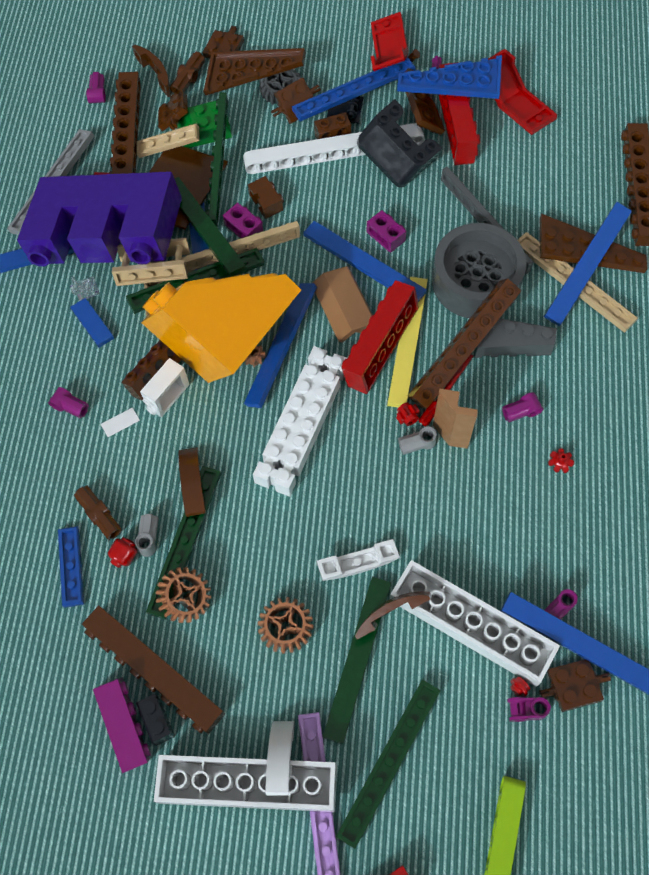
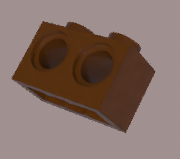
(332, 126)

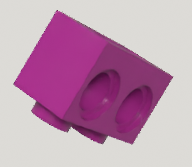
(240, 220)
(386, 231)

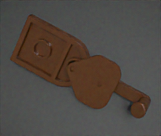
(423, 106)

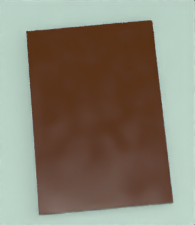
(192, 169)

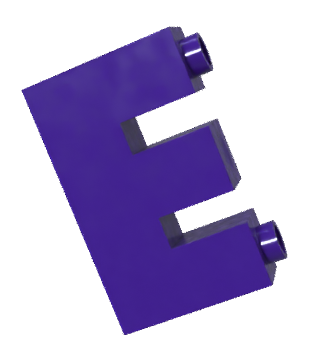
(99, 213)

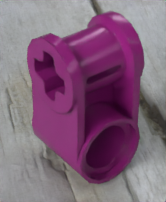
(526, 708)

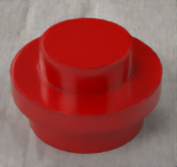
(519, 686)

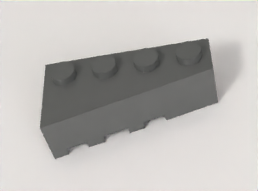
(517, 338)

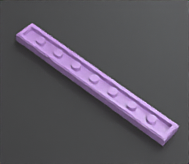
(321, 822)

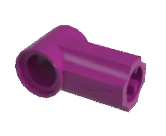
(96, 90)
(65, 401)
(527, 406)
(558, 608)

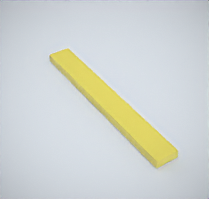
(405, 355)

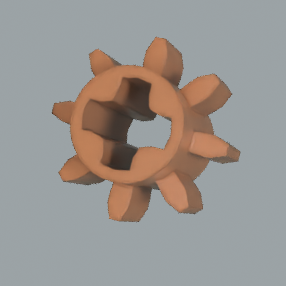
(256, 359)

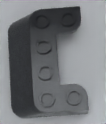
(394, 149)

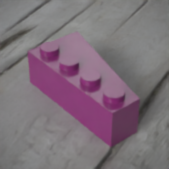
(122, 724)

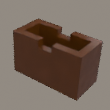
(265, 194)

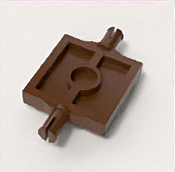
(223, 41)
(292, 95)
(171, 112)
(575, 685)

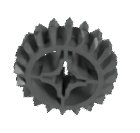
(276, 82)

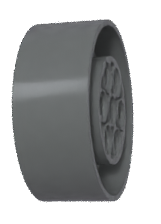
(483, 246)

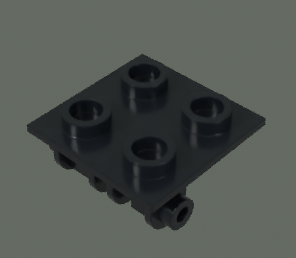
(352, 108)

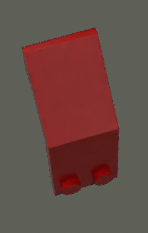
(389, 41)
(518, 101)

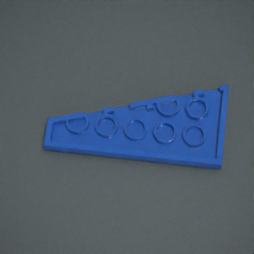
(457, 79)

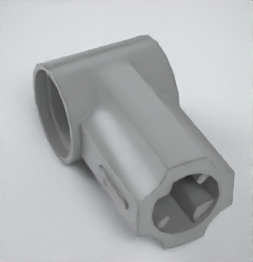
(416, 442)
(147, 533)

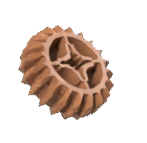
(179, 588)
(282, 633)

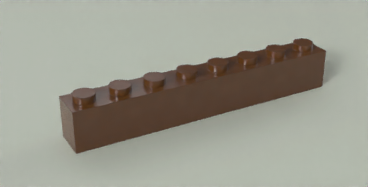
(154, 670)

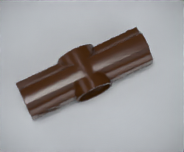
(187, 73)
(97, 512)

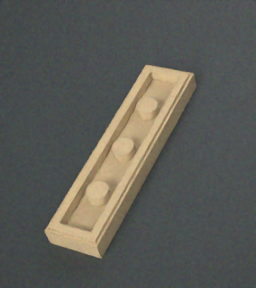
(168, 140)

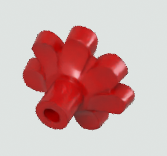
(561, 460)

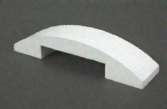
(359, 561)
(279, 758)

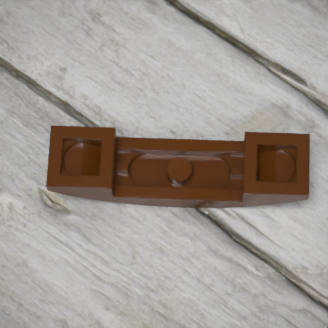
(146, 58)
(191, 482)
(413, 598)

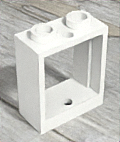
(164, 388)

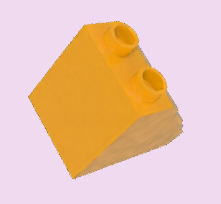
(218, 321)

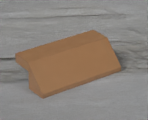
(342, 302)
(453, 422)

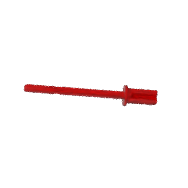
(429, 413)

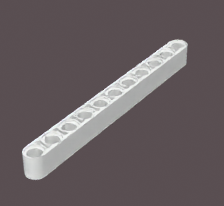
(313, 151)

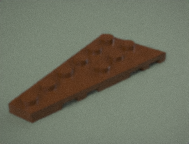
(241, 67)
(568, 243)

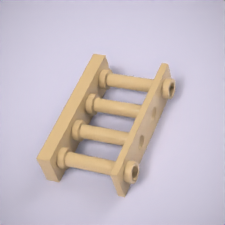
(153, 272)

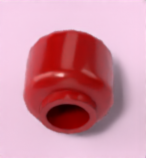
(122, 552)

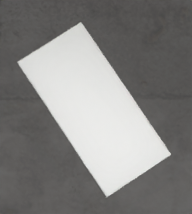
(120, 422)

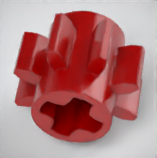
(408, 414)

